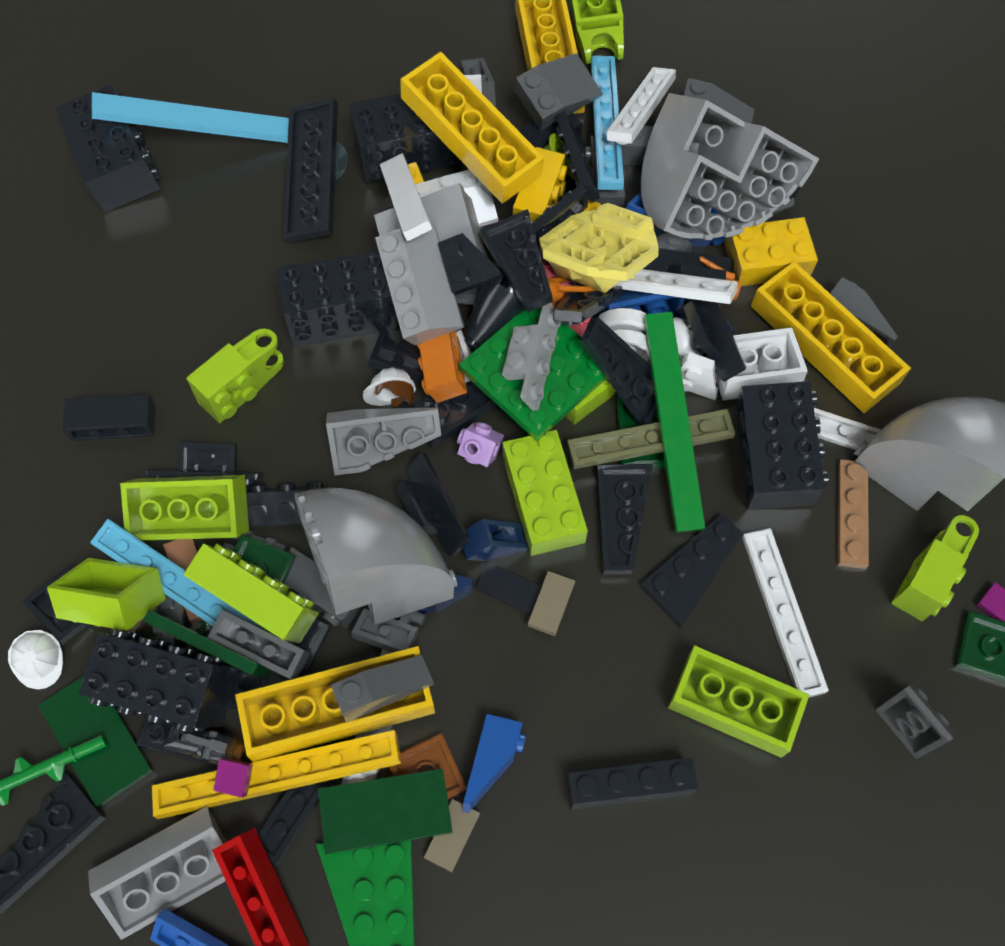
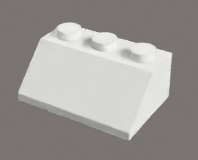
(479, 193)
(768, 359)

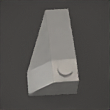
(373, 435)

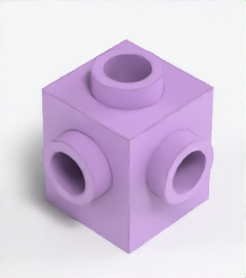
(479, 444)

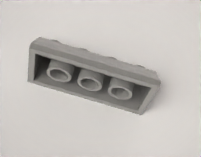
(419, 285)
(158, 873)

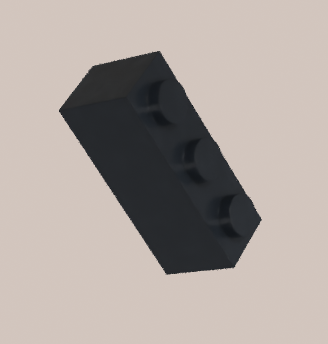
(109, 417)

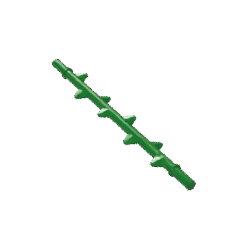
(52, 766)

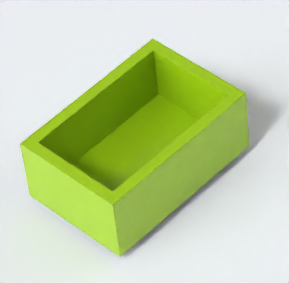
(106, 593)

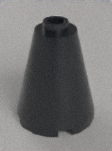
(492, 311)

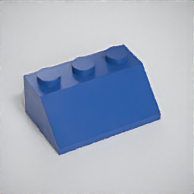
(646, 302)

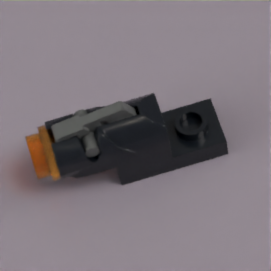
(196, 746)

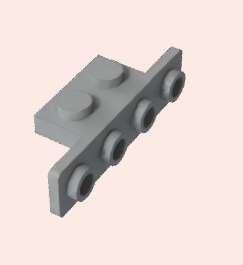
(531, 355)

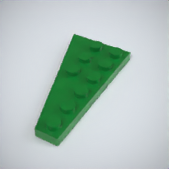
(373, 893)

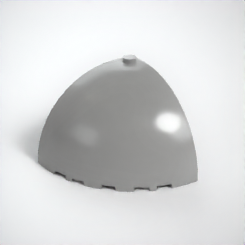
(716, 161)
(940, 447)
(372, 554)

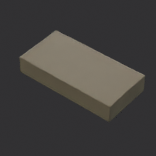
(551, 603)
(447, 849)

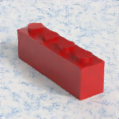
(258, 892)

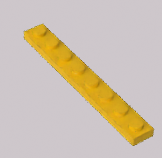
(281, 774)

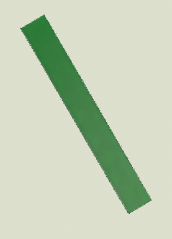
(674, 422)

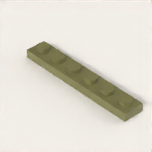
(645, 440)

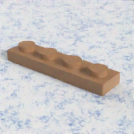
(852, 515)

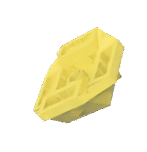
(601, 246)

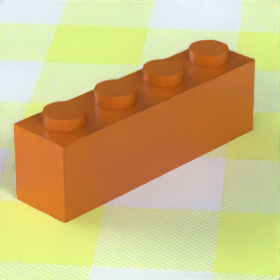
(440, 367)

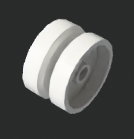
(630, 327)

